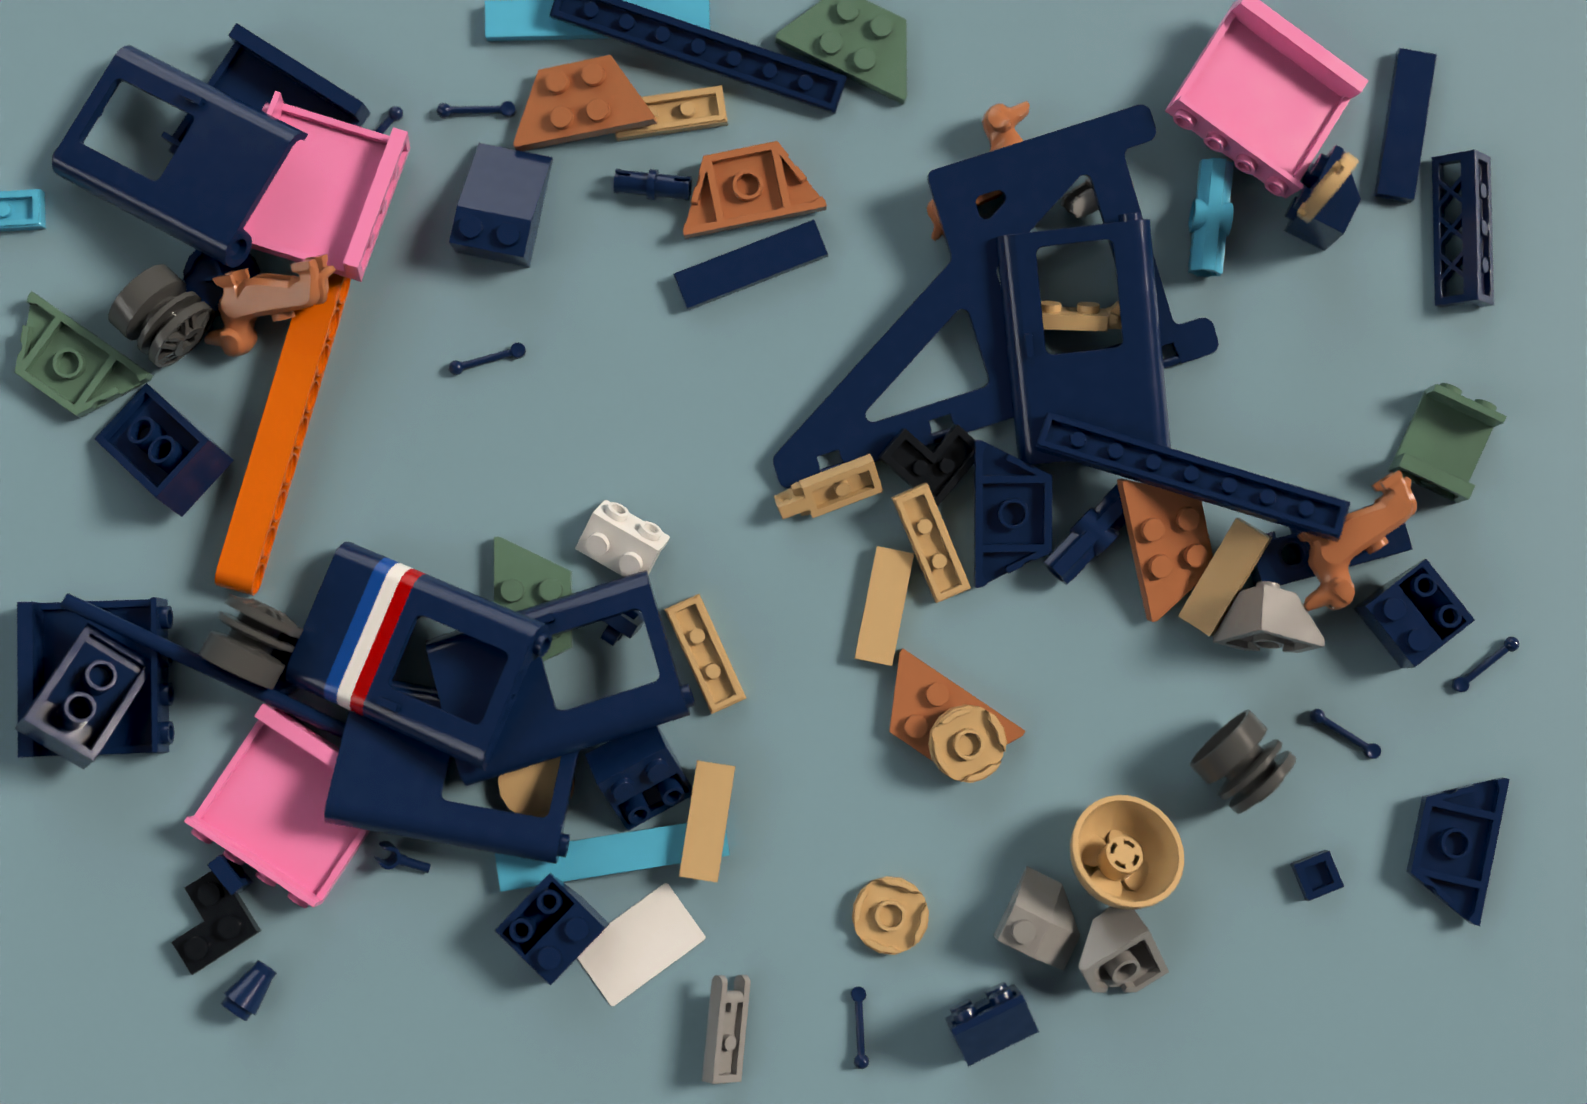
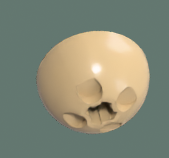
(1134, 837)

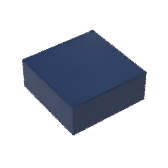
(230, 874)
(1317, 875)

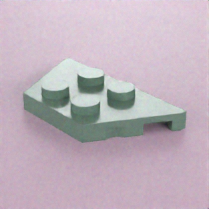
(855, 42)
(72, 361)
(528, 580)

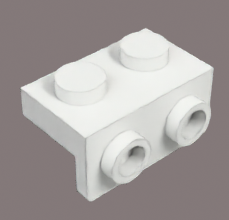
(621, 540)

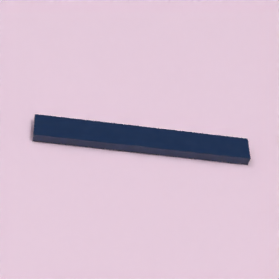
(705, 50)
(1193, 476)

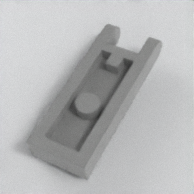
(726, 1030)

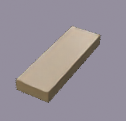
(682, 112)
(931, 542)
(1224, 576)
(884, 606)
(705, 653)
(707, 821)

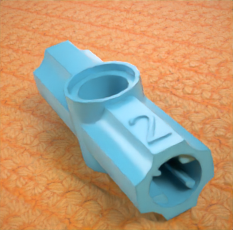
(1211, 217)

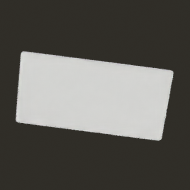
(640, 944)

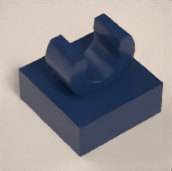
(622, 624)

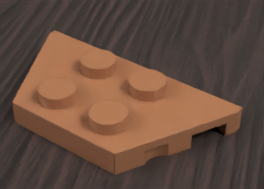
(580, 103)
(749, 189)
(1166, 543)
(923, 696)

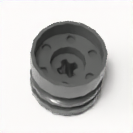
(161, 315)
(251, 641)
(1249, 769)

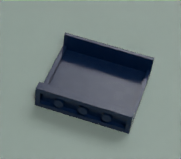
(258, 69)
(47, 634)

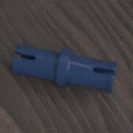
(652, 184)

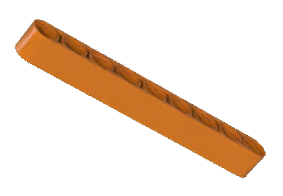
(279, 441)

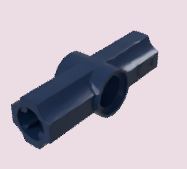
(1087, 538)

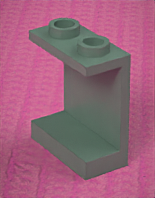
(1446, 441)

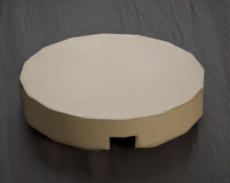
(1327, 187)
(967, 743)
(531, 788)
(890, 915)

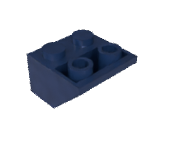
(1334, 216)
(1414, 614)
(639, 775)
(551, 927)
(991, 1022)

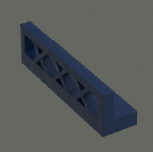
(1476, 229)

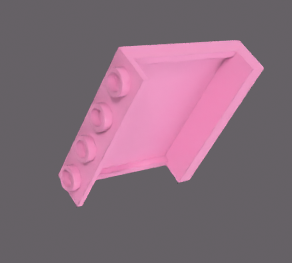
(1265, 95)
(328, 191)
(273, 808)

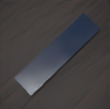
(1405, 125)
(751, 265)

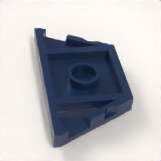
(1009, 513)
(1458, 844)

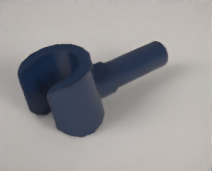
(400, 859)

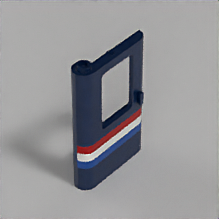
(364, 627)

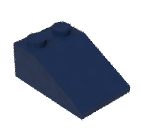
(501, 205)
(163, 450)
(85, 697)

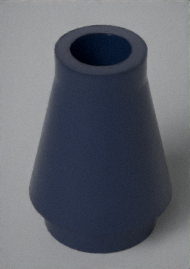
(249, 991)

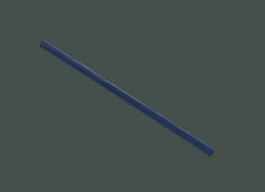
(202, 665)

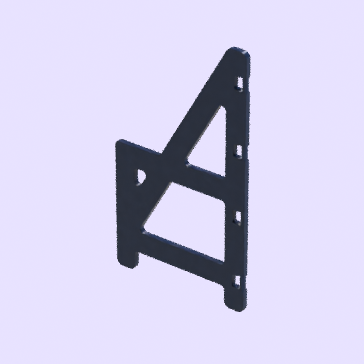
(1032, 180)

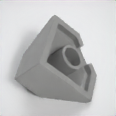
(1269, 620)
(1039, 920)
(1120, 953)

